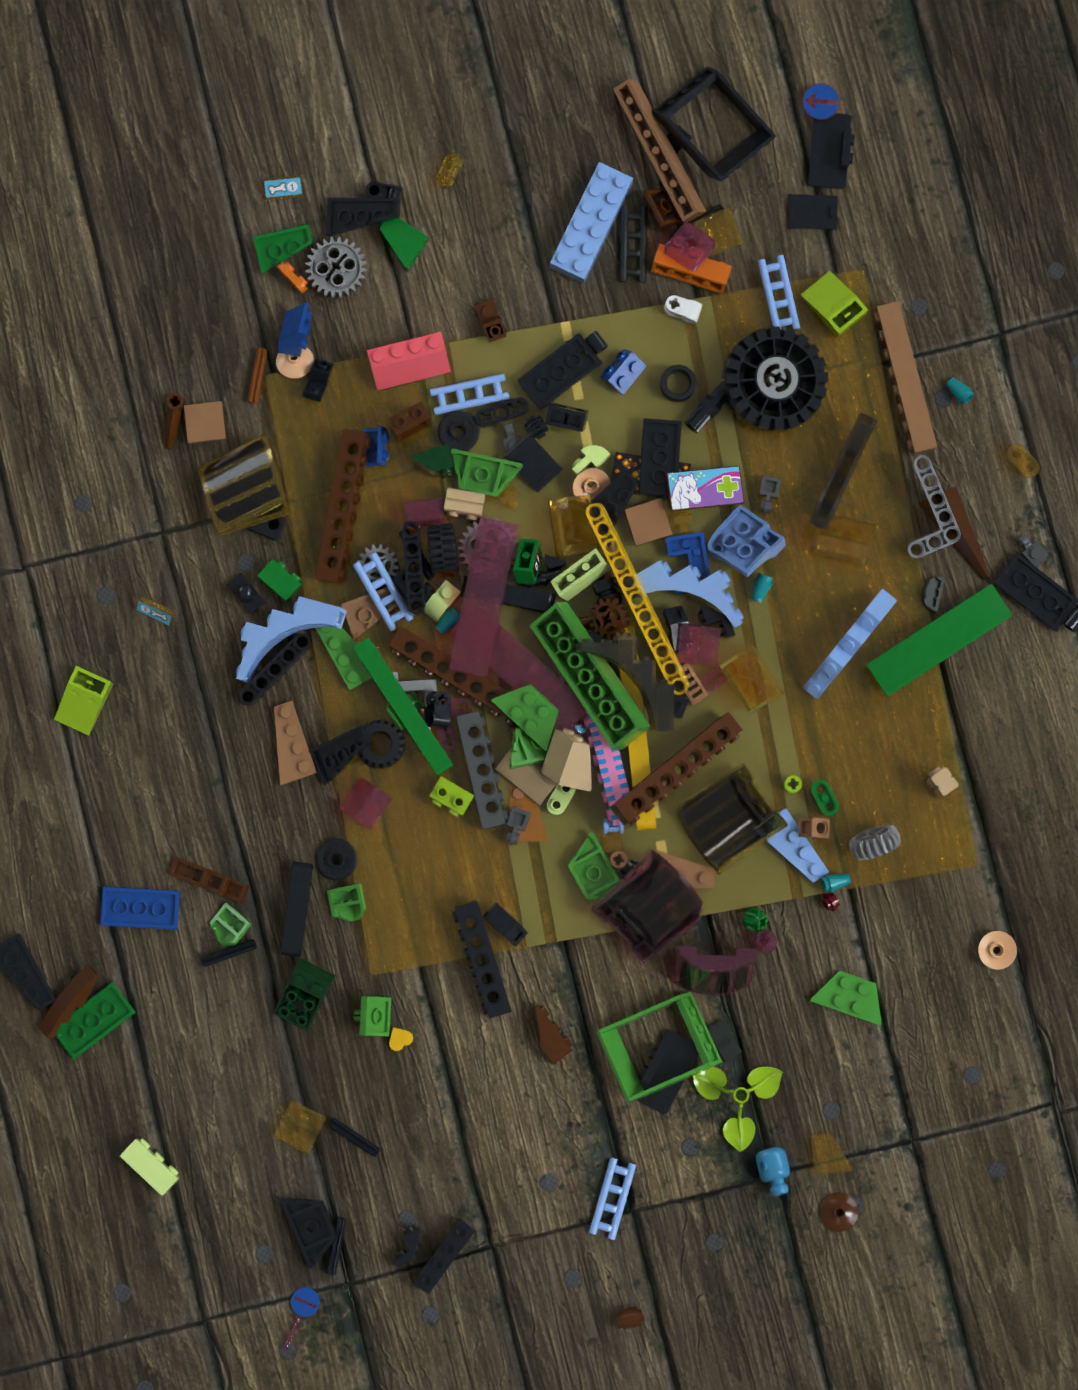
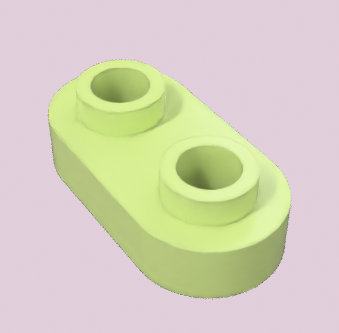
(561, 797)

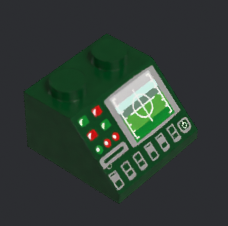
(435, 461)

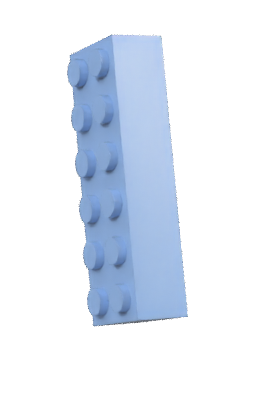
(591, 222)

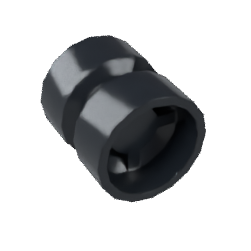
(606, 588)

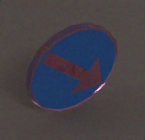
(820, 101)

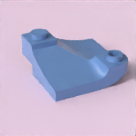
(745, 541)

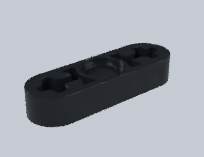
(513, 402)

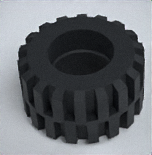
(442, 547)
(396, 750)

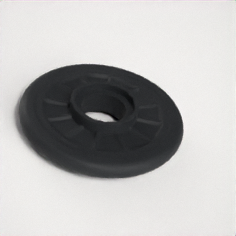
(454, 420)
(347, 854)

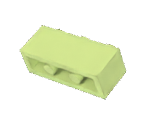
(581, 574)
(150, 1166)

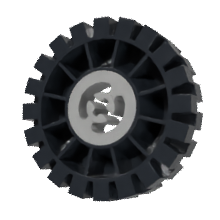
(761, 404)

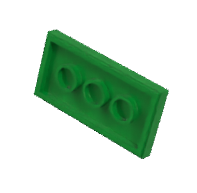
(95, 1020)

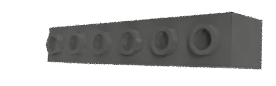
(465, 723)

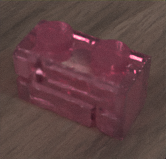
(424, 512)

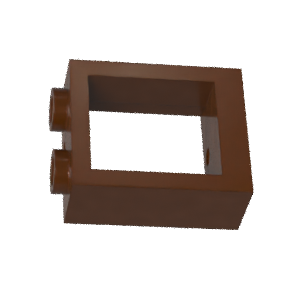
(407, 426)

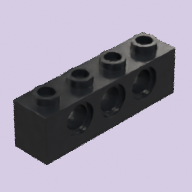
(444, 1256)

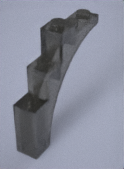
(843, 471)
(656, 693)

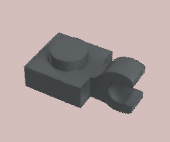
(511, 440)
(1033, 552)

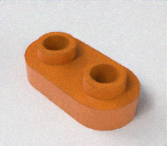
(287, 271)

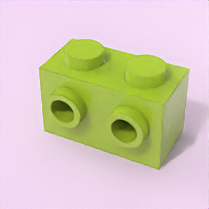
(451, 796)

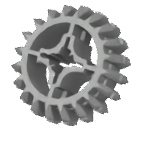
(874, 842)

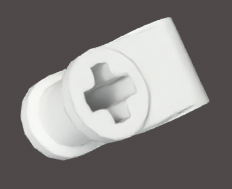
(685, 309)

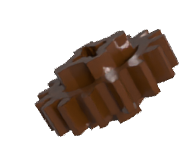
(617, 616)

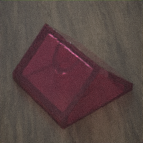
(365, 803)

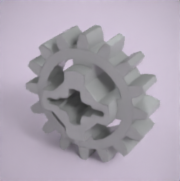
(386, 558)

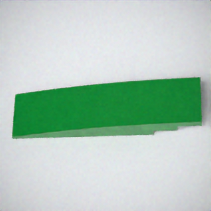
(939, 640)

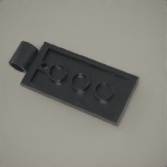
(563, 369)
(1038, 594)

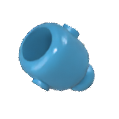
(773, 1168)

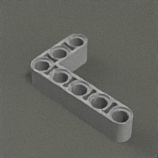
(937, 509)

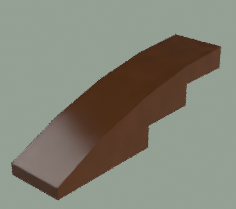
(208, 879)
(72, 996)

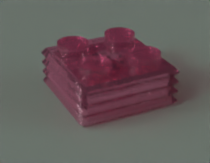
(700, 246)

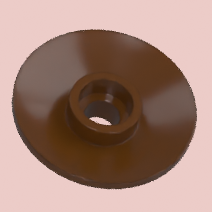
(831, 1205)

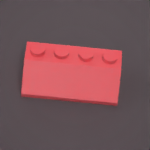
(409, 361)

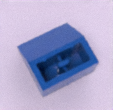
(295, 330)

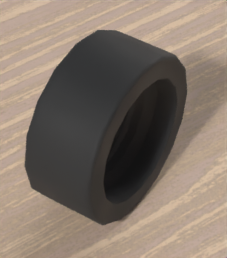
(678, 397)

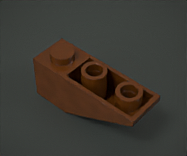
(552, 1042)

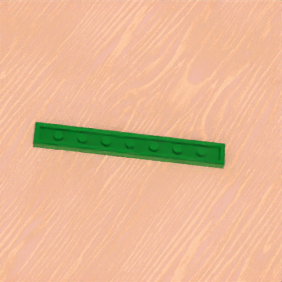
(402, 706)

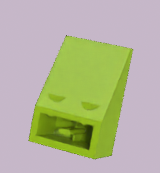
(834, 304)
(83, 700)

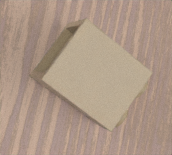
(568, 760)

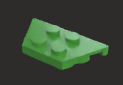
(483, 473)
(530, 712)
(526, 750)
(592, 869)
(850, 996)

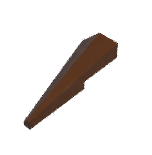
(967, 543)

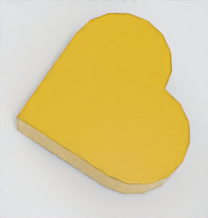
(400, 1038)

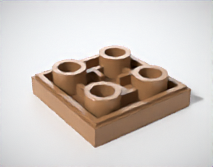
(205, 422)
(648, 522)

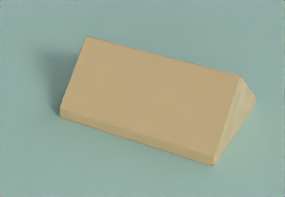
(527, 779)

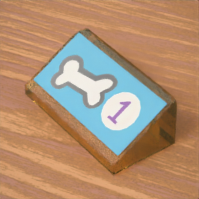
(283, 187)
(155, 611)

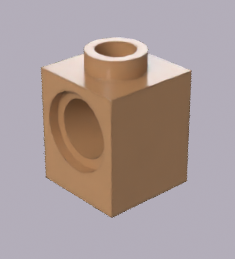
(814, 828)

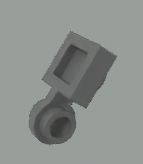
(770, 489)
(518, 820)

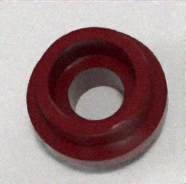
(830, 902)

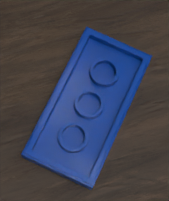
(140, 908)

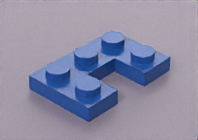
(694, 547)

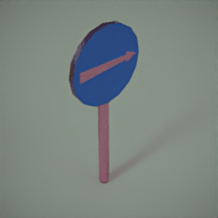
(304, 1303)

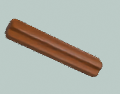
(257, 375)

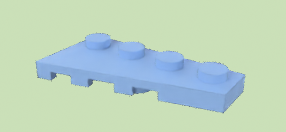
(798, 850)

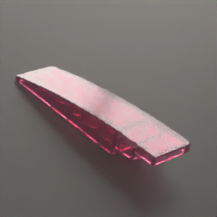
(483, 596)
(520, 668)

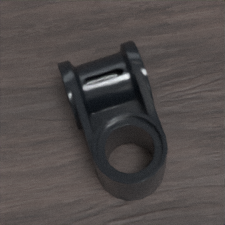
(385, 190)
(437, 710)

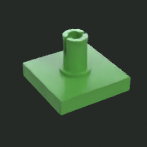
(374, 1016)

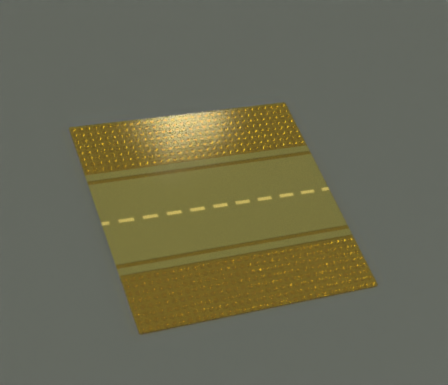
(853, 737)

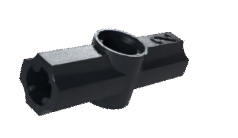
(707, 409)

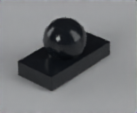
(246, 593)

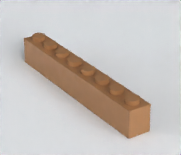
(659, 150)
(905, 378)

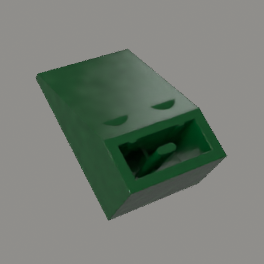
(304, 994)

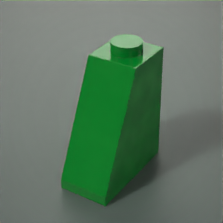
(404, 241)

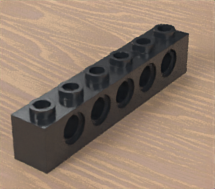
(501, 1005)

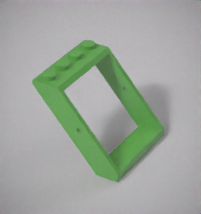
(620, 1059)

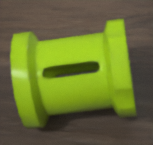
(796, 780)

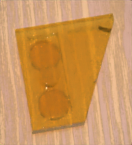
(827, 1155)

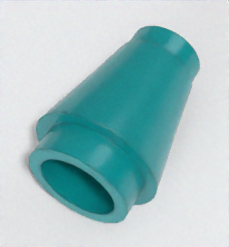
(960, 391)
(761, 587)
(448, 620)
(833, 882)

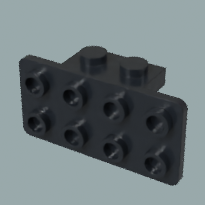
(831, 152)
(669, 1060)

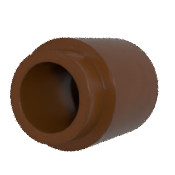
(629, 1318)

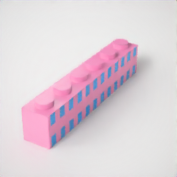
(610, 768)

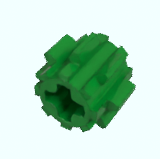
(755, 919)

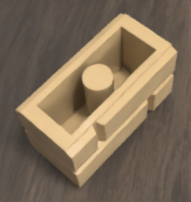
(464, 503)
(942, 781)

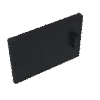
(812, 212)
(536, 462)

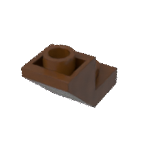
(490, 320)

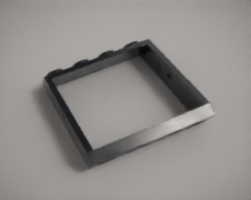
(738, 155)

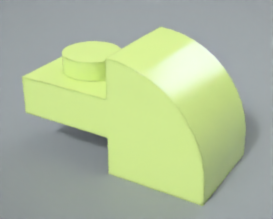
(593, 455)
(441, 601)

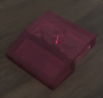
(699, 644)

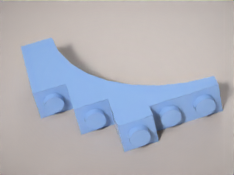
(658, 578)
(280, 625)
(849, 644)

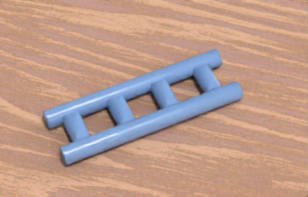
(785, 284)
(477, 385)
(381, 603)
(608, 1187)

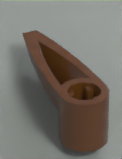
(173, 419)

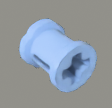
(607, 828)

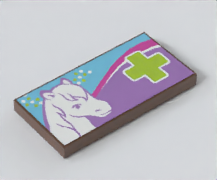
(704, 488)

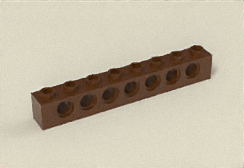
(331, 534)
(405, 637)
(725, 724)

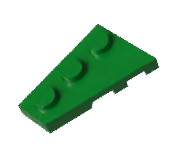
(281, 245)

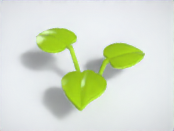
(764, 1082)

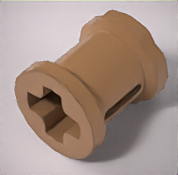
(623, 857)

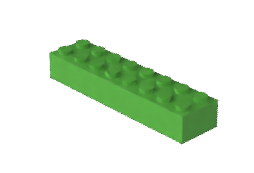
(590, 677)

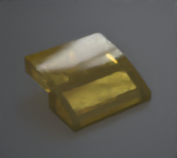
(722, 228)
(299, 1127)

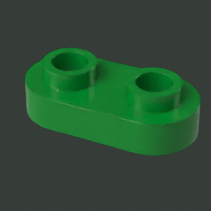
(824, 798)

